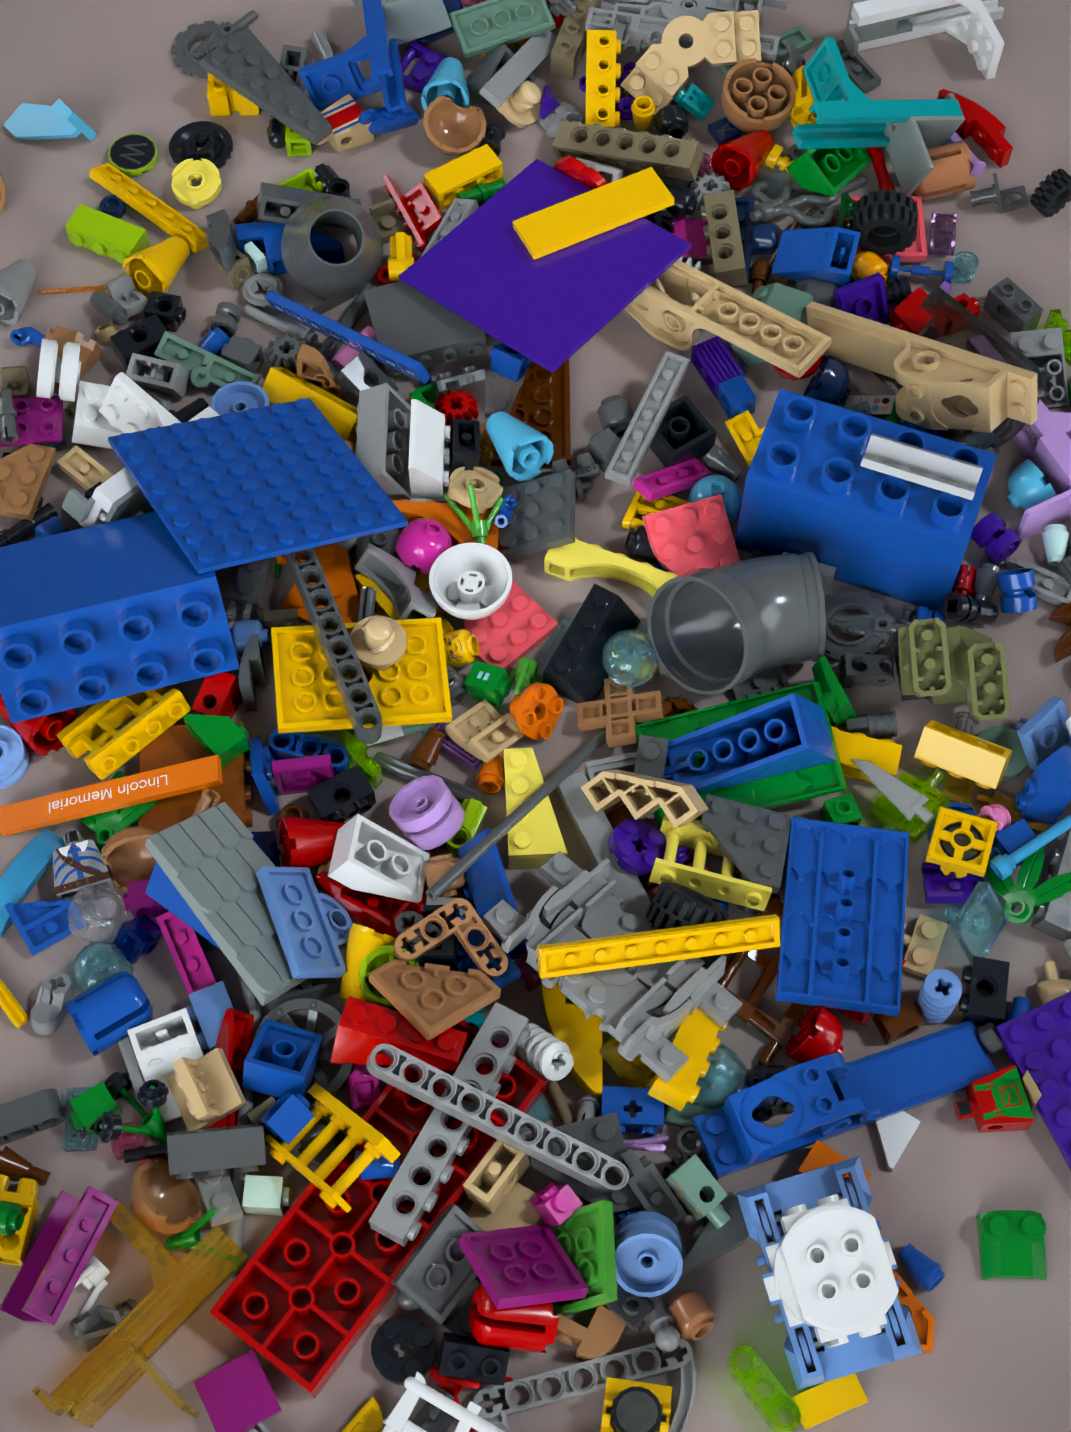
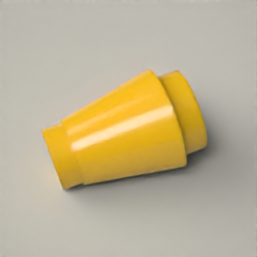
(642, 112)

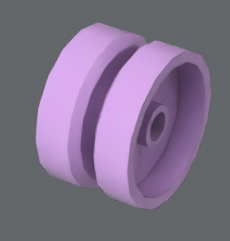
(427, 812)

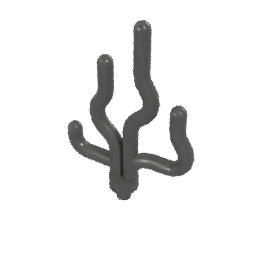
(782, 206)

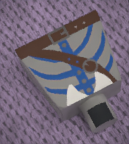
(78, 866)

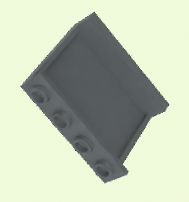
(420, 326)

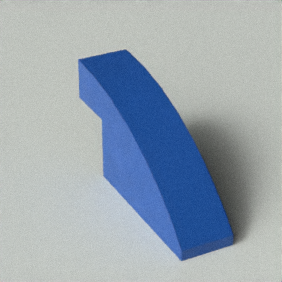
(268, 237)

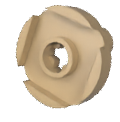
(486, 493)

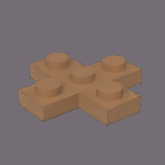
(620, 712)

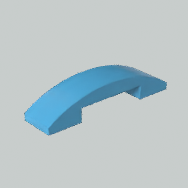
(26, 872)

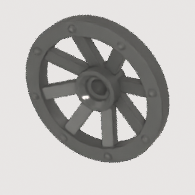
(314, 1006)

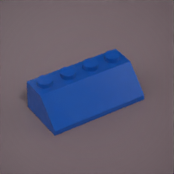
(488, 884)

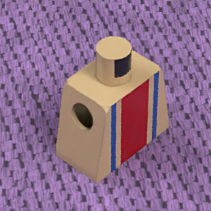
(346, 129)

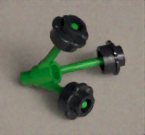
(152, 1094)

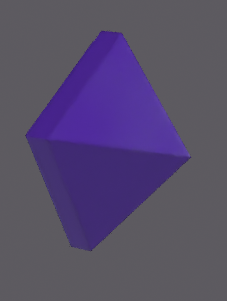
(548, 102)

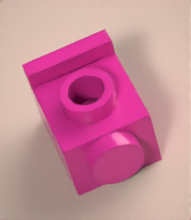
(555, 1203)

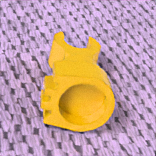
(775, 159)

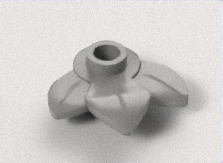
(564, 112)

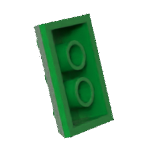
(828, 168)

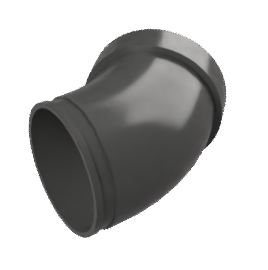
(738, 619)

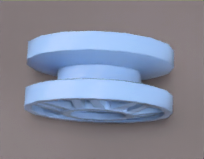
(14, 757)

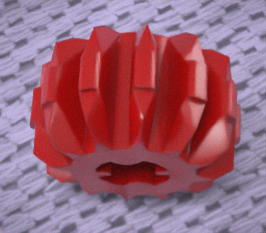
(457, 406)

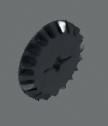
(201, 134)

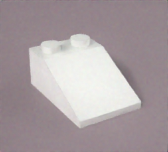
(377, 861)

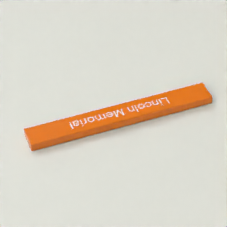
(111, 795)

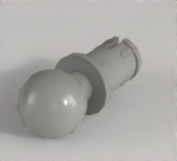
(661, 1324)

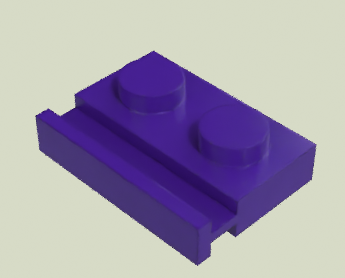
(946, 889)

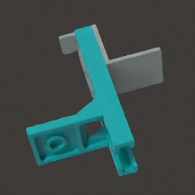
(857, 122)

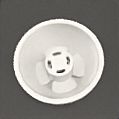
(472, 569)

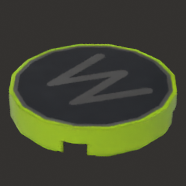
(133, 154)

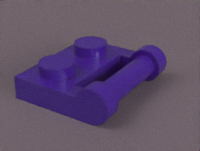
(423, 69)

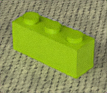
(105, 234)

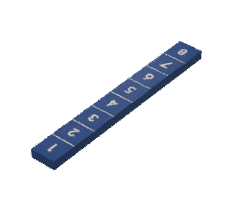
(348, 336)

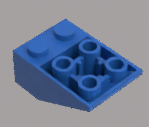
(817, 254)

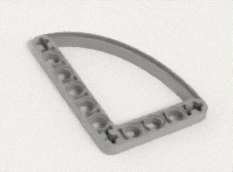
(596, 1367)

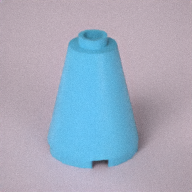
(447, 81)
(519, 446)

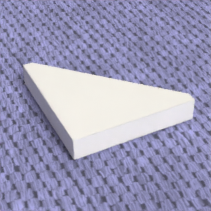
(895, 1134)

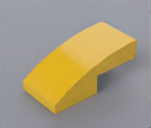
(829, 1400)

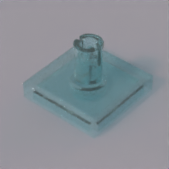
(978, 921)

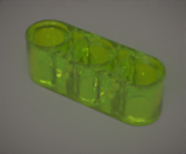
(761, 1374)

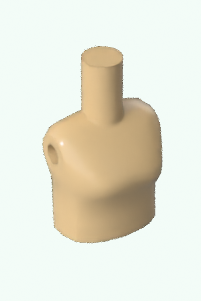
(1053, 986)

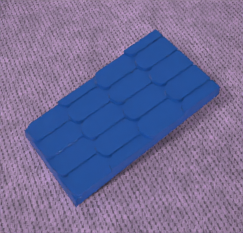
(843, 917)

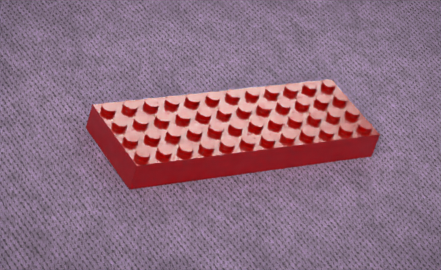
(325, 1269)

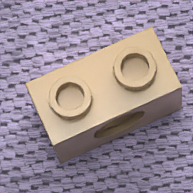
(496, 1176)

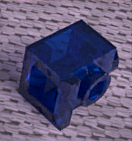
(137, 937)

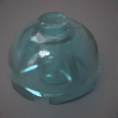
(629, 658)
(97, 963)
(723, 1077)

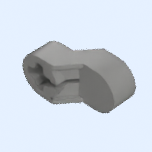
(50, 1008)

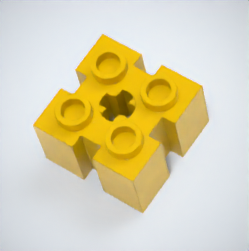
(225, 100)

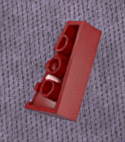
(368, 1025)

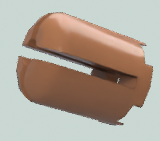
(949, 173)

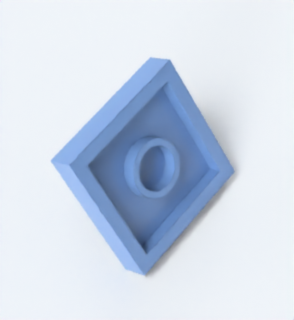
(1044, 732)

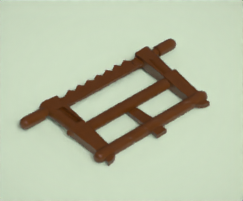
(776, 1032)

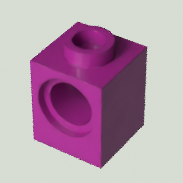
(139, 902)

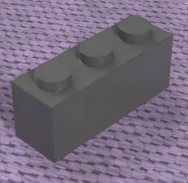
(216, 1150)

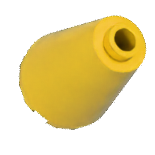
(157, 265)
(359, 945)

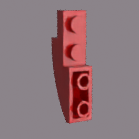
(984, 129)

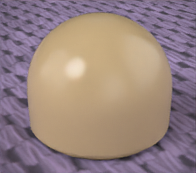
(105, 331)

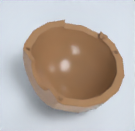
(452, 127)
(128, 855)
(162, 1200)

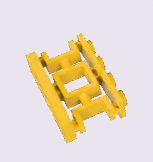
(110, 748)

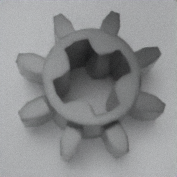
(562, 7)

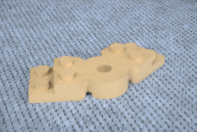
(718, 39)

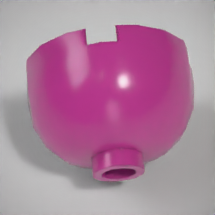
(422, 543)

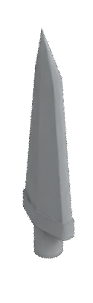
(904, 797)

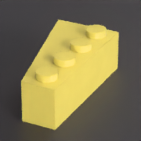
(537, 834)

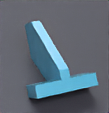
(47, 122)

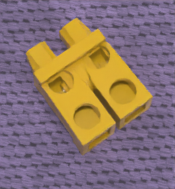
(15, 1247)

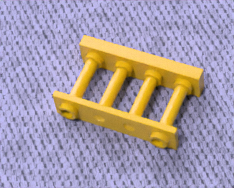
(359, 1132)

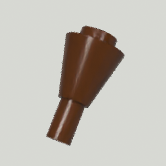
(18, 1167)

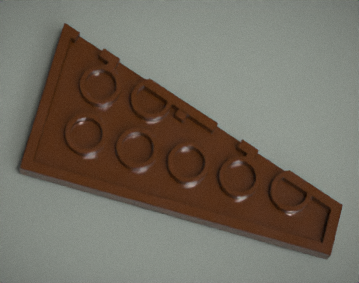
(545, 406)

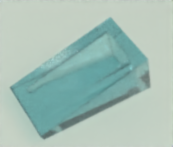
(539, 1111)

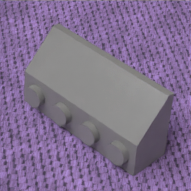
(385, 439)

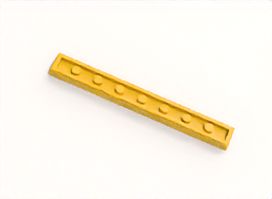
(658, 946)

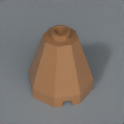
(88, 354)

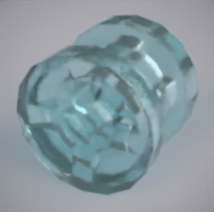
(964, 267)

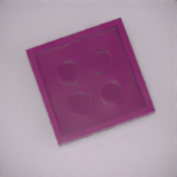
(522, 1266)

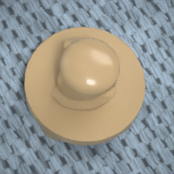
(523, 105)
(379, 641)

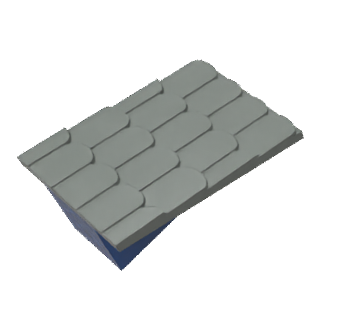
(211, 884)

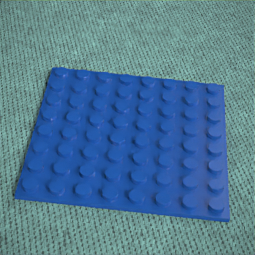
(255, 484)

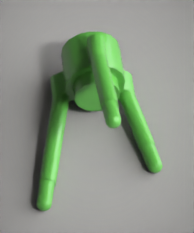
(523, 675)

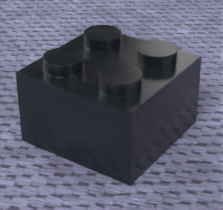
(682, 434)

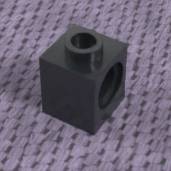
(167, 308)

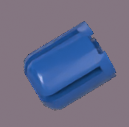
(109, 1011)

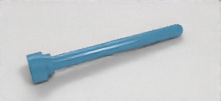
(1004, 865)

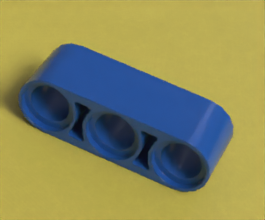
(301, 743)

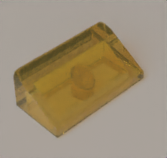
(633, 1072)

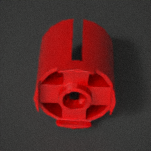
(512, 1328)

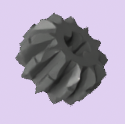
(284, 352)

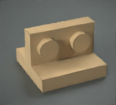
(205, 1089)

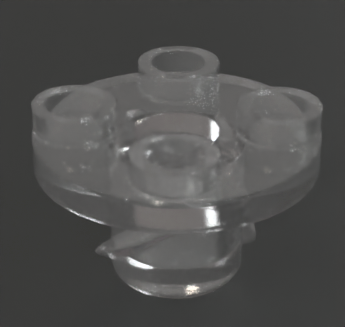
(96, 913)

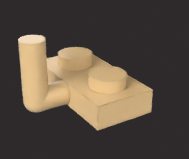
(923, 946)

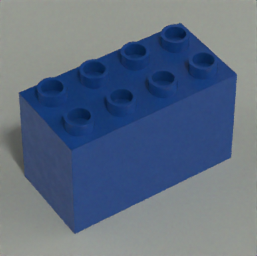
(871, 526)
(105, 617)

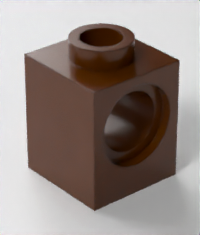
(907, 1022)

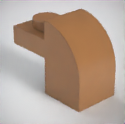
(596, 1340)

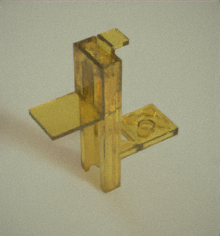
(127, 1350)

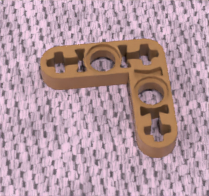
(460, 929)

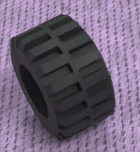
(885, 222)
(681, 906)

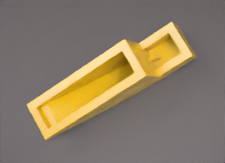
(581, 1035)

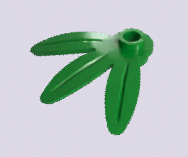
(113, 821)
(1024, 890)

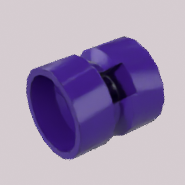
(997, 540)

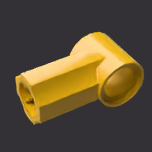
(400, 255)

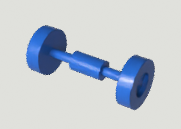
(920, 270)

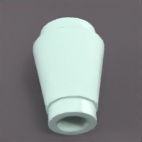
(1055, 543)

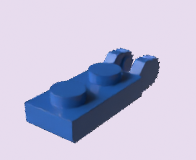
(386, 122)

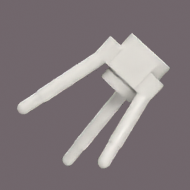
(93, 1275)

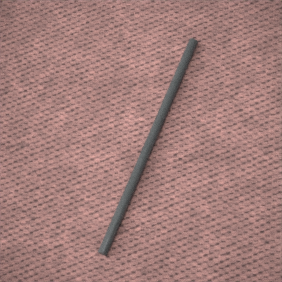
(516, 816)

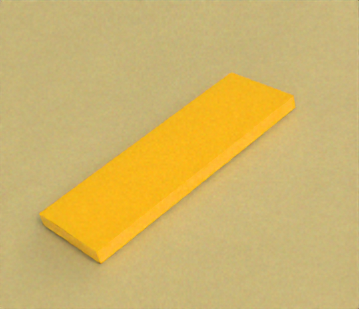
(593, 213)

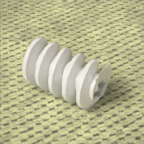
(546, 1054)

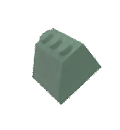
(782, 298)

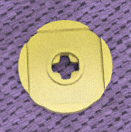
(200, 195)

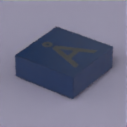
(723, 131)

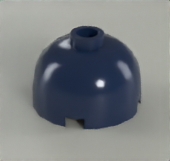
(829, 383)

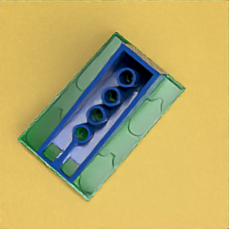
(754, 748)

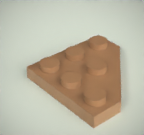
(24, 479)
(433, 995)

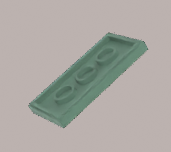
(499, 23)

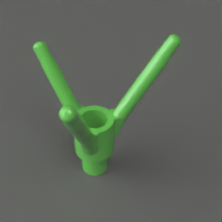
(478, 528)

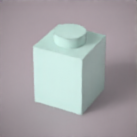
(265, 1195)

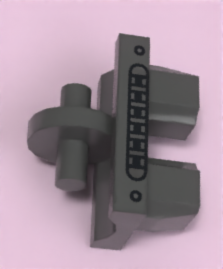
(586, 470)

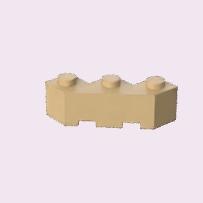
(645, 796)

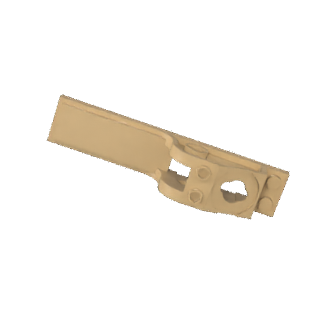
(675, 315)
(934, 391)

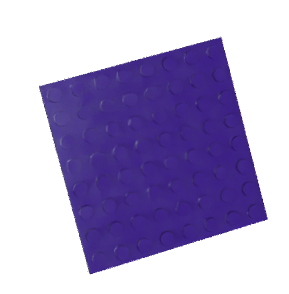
(546, 303)

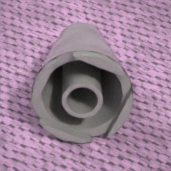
(15, 288)

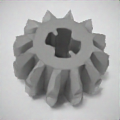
(707, 185)

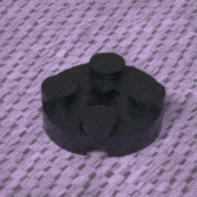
(394, 1333)

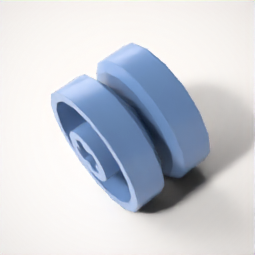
(239, 397)
(647, 1254)

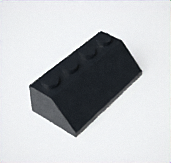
(577, 662)

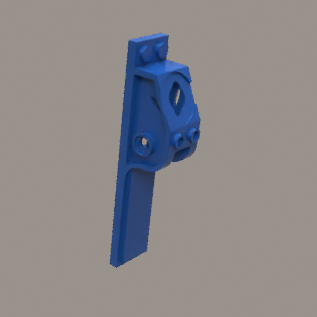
(866, 1091)

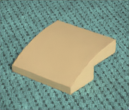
(484, 731)
(512, 1213)

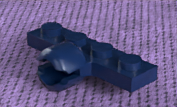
(755, 237)

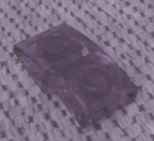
(942, 235)

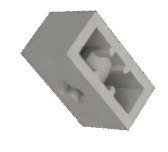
(158, 375)

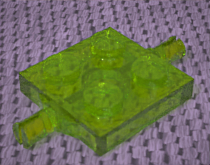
(892, 819)

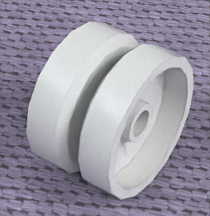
(58, 370)

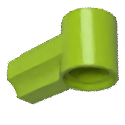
(474, 816)

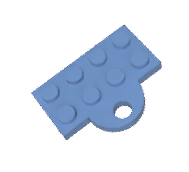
(305, 922)

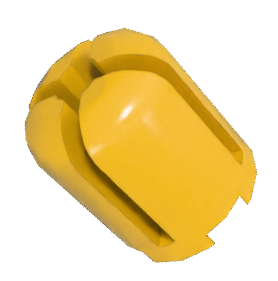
(803, 100)

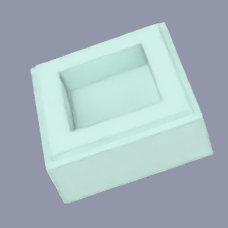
(256, 258)

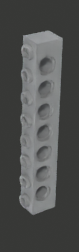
(386, 1218)

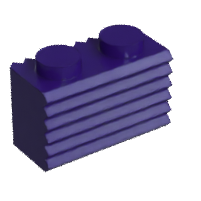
(715, 362)

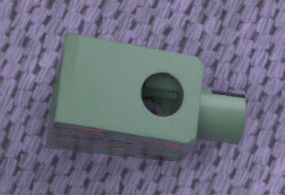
(689, 1181)

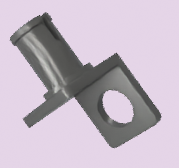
(993, 194)

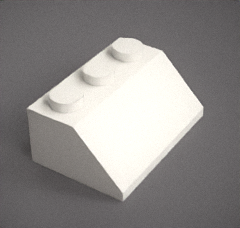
(428, 451)

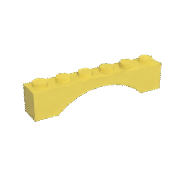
(591, 560)

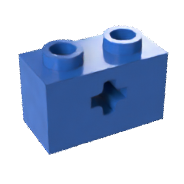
(648, 1110)

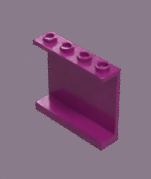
(58, 1257)

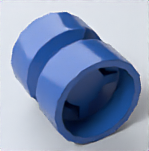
(1017, 590)

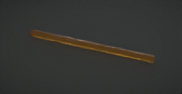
(73, 289)

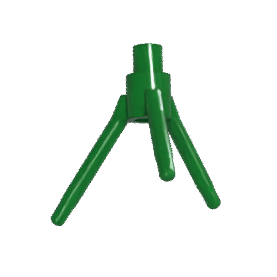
(191, 1236)

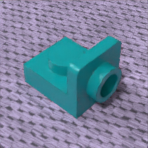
(694, 101)

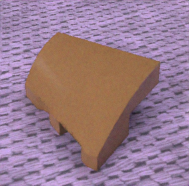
(314, 368)

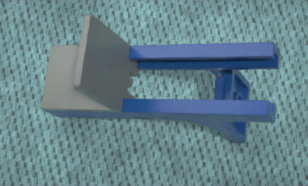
(387, 26)

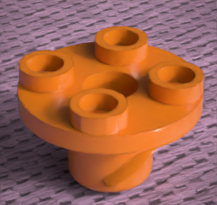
(536, 710)

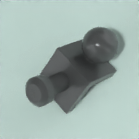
(99, 1323)

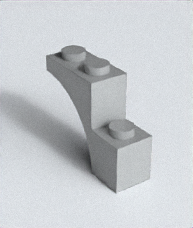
(397, 583)

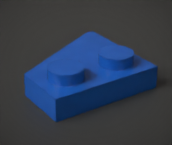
(262, 773)
(41, 923)

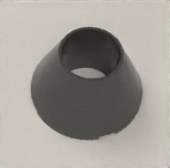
(313, 273)

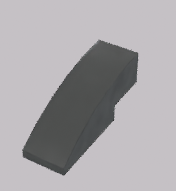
(221, 239)

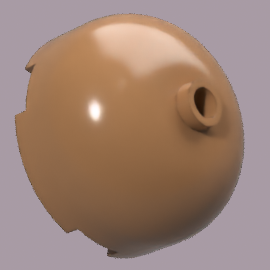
(757, 96)

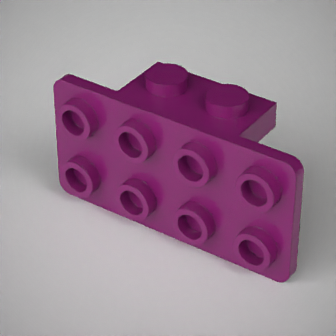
(38, 421)

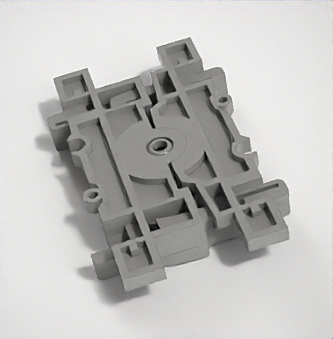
(648, 18)
(616, 995)

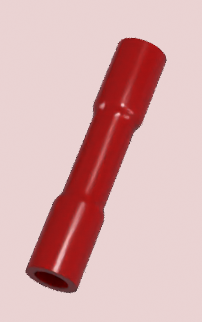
(880, 168)

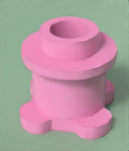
(996, 813)

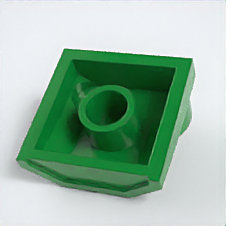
(833, 695)
(1011, 1244)

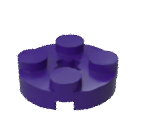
(641, 834)

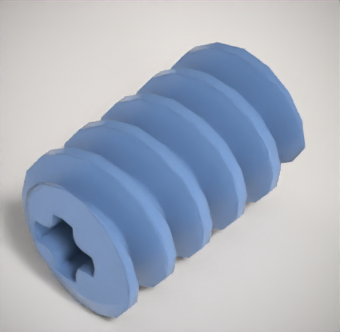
(939, 995)

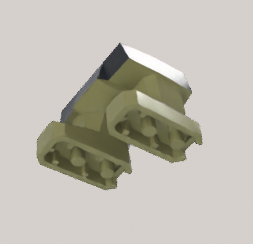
(952, 668)

